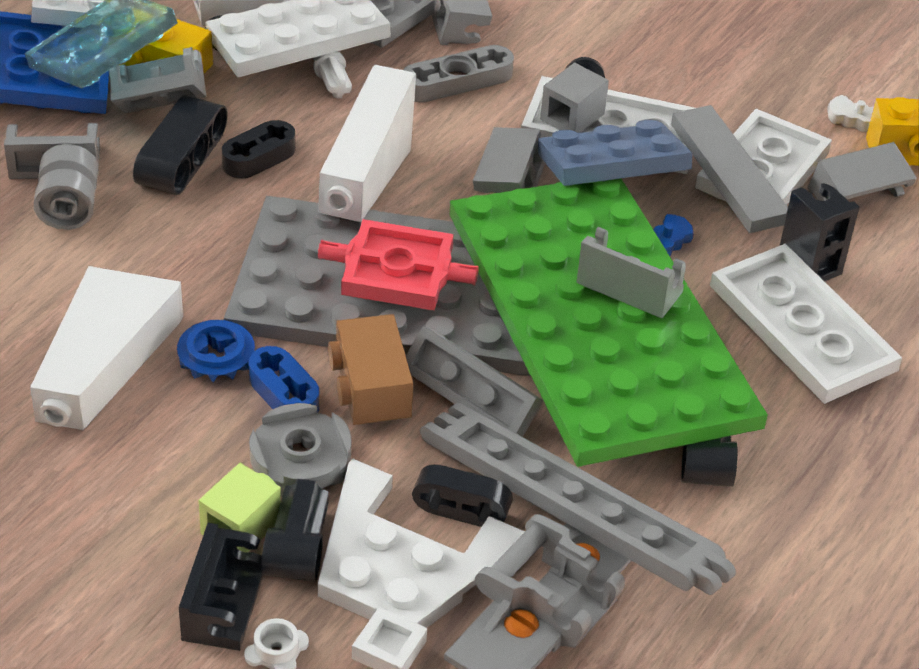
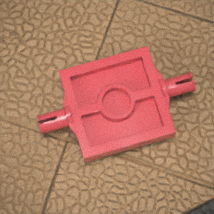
(397, 264)

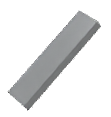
(730, 168)

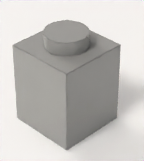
(574, 99)

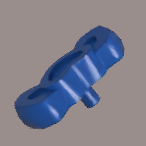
(674, 232)

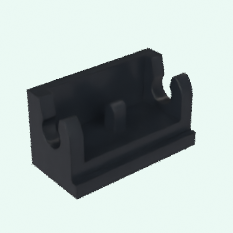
(820, 229)
(221, 589)

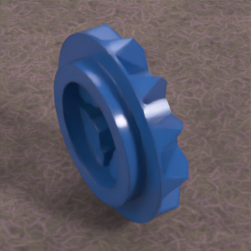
(224, 337)

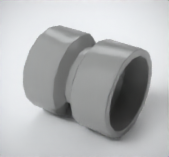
(66, 187)

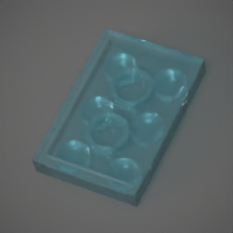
(100, 40)

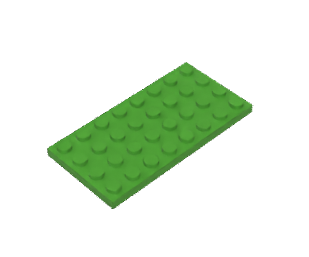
(603, 368)

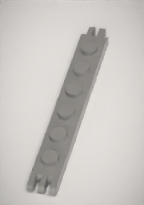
(581, 500)

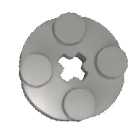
(300, 423)

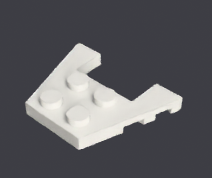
(393, 568)

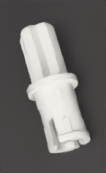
(332, 71)

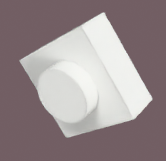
(389, 641)

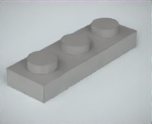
(471, 381)

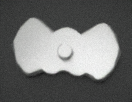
(850, 114)

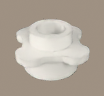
(276, 634)

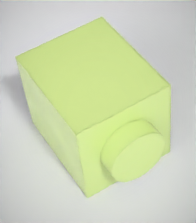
(241, 503)

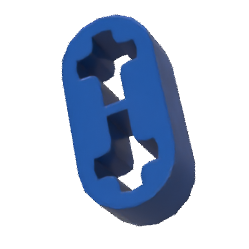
(291, 378)

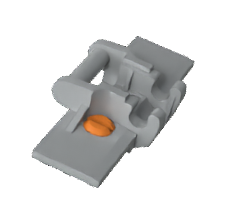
(535, 616)

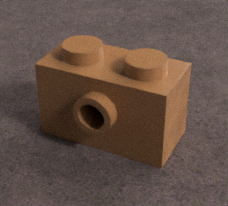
(372, 369)

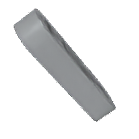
(482, 67)

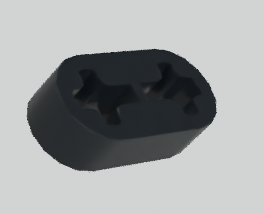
(258, 149)
(461, 495)

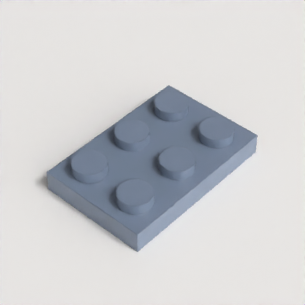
(613, 152)

